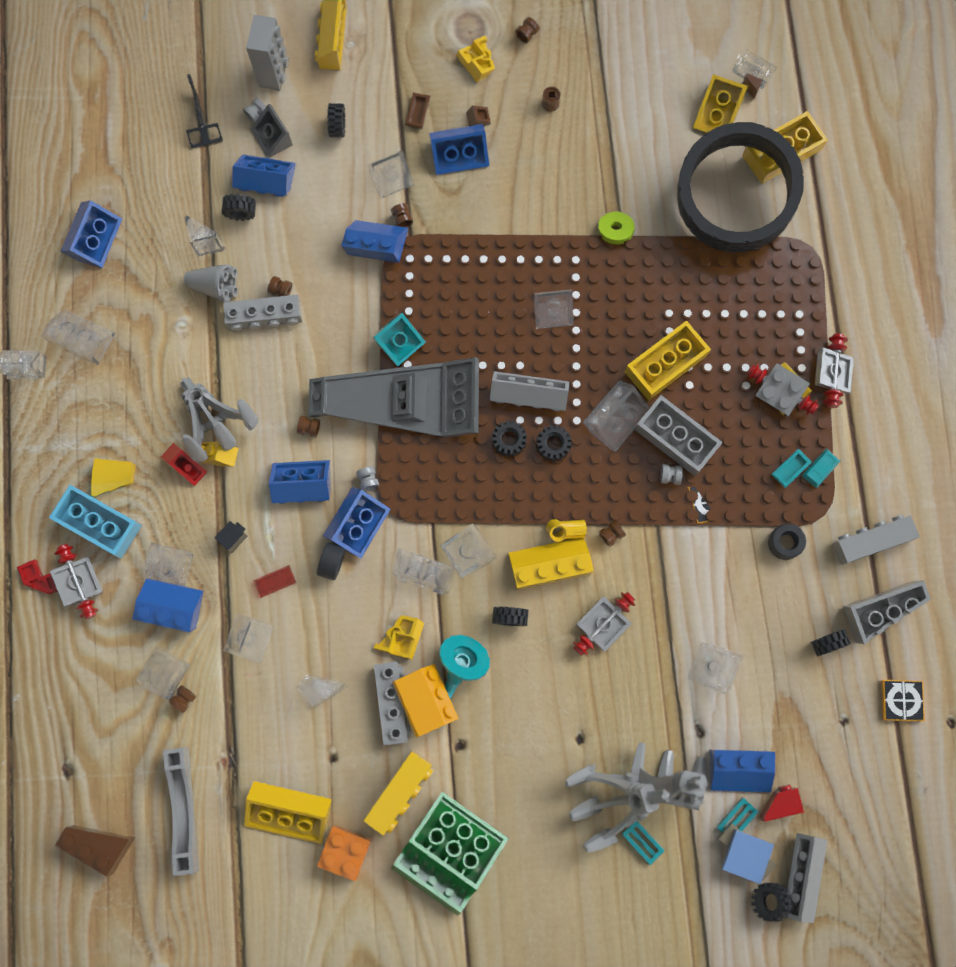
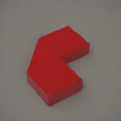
(32, 577)

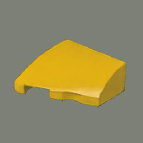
(477, 59)
(111, 474)
(402, 637)

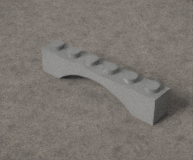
(184, 830)

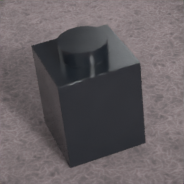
(231, 536)

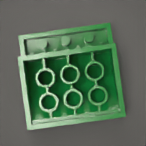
(450, 853)

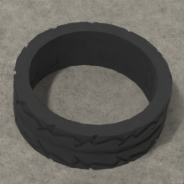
(747, 135)

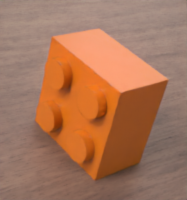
(344, 852)

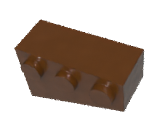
(95, 848)

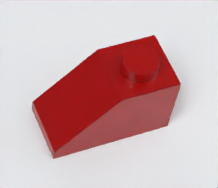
(183, 464)
(782, 804)

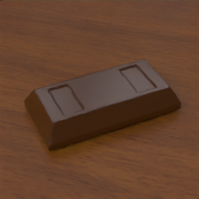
(417, 110)

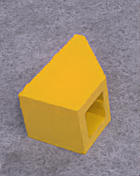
(218, 455)

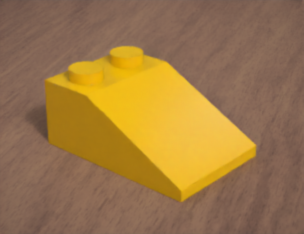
(720, 103)

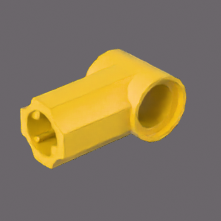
(567, 530)

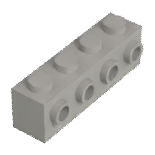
(262, 312)
(529, 391)
(875, 540)
(390, 707)
(806, 877)

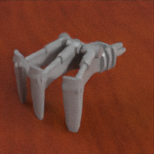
(197, 400)
(677, 784)
(640, 797)

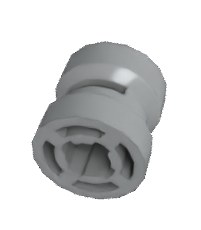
(254, 110)
(671, 474)
(367, 478)

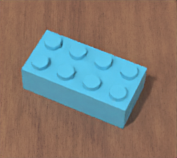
(95, 521)

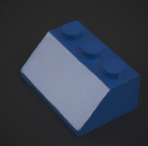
(459, 149)
(263, 175)
(91, 234)
(374, 241)
(300, 481)
(356, 522)
(168, 605)
(742, 770)

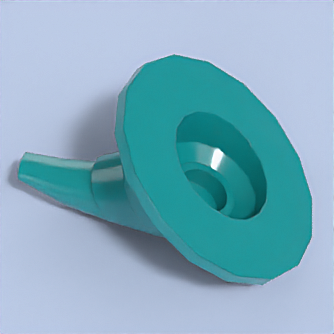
(463, 660)

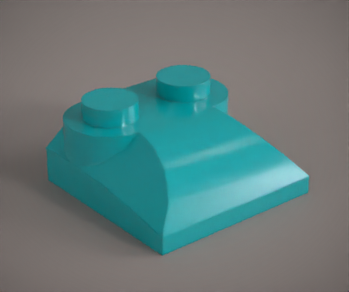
(398, 339)

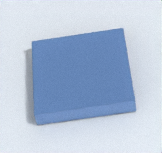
(747, 856)

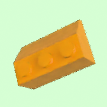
(425, 700)

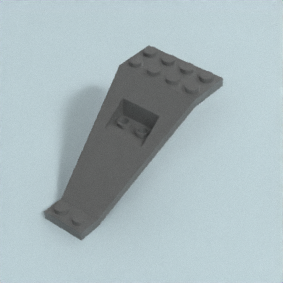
(437, 397)

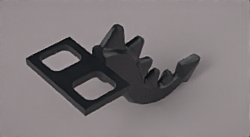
(202, 127)

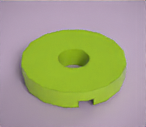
(616, 219)

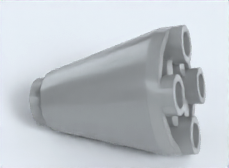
(214, 281)

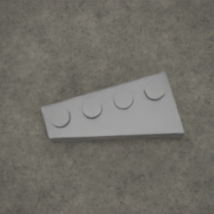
(877, 612)

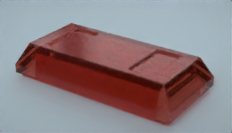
(274, 581)

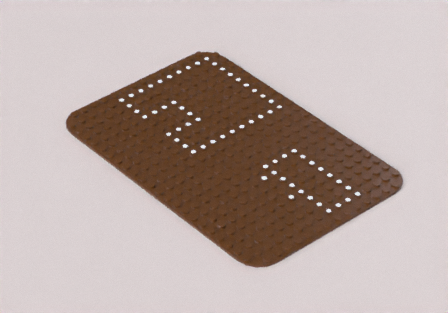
(477, 301)

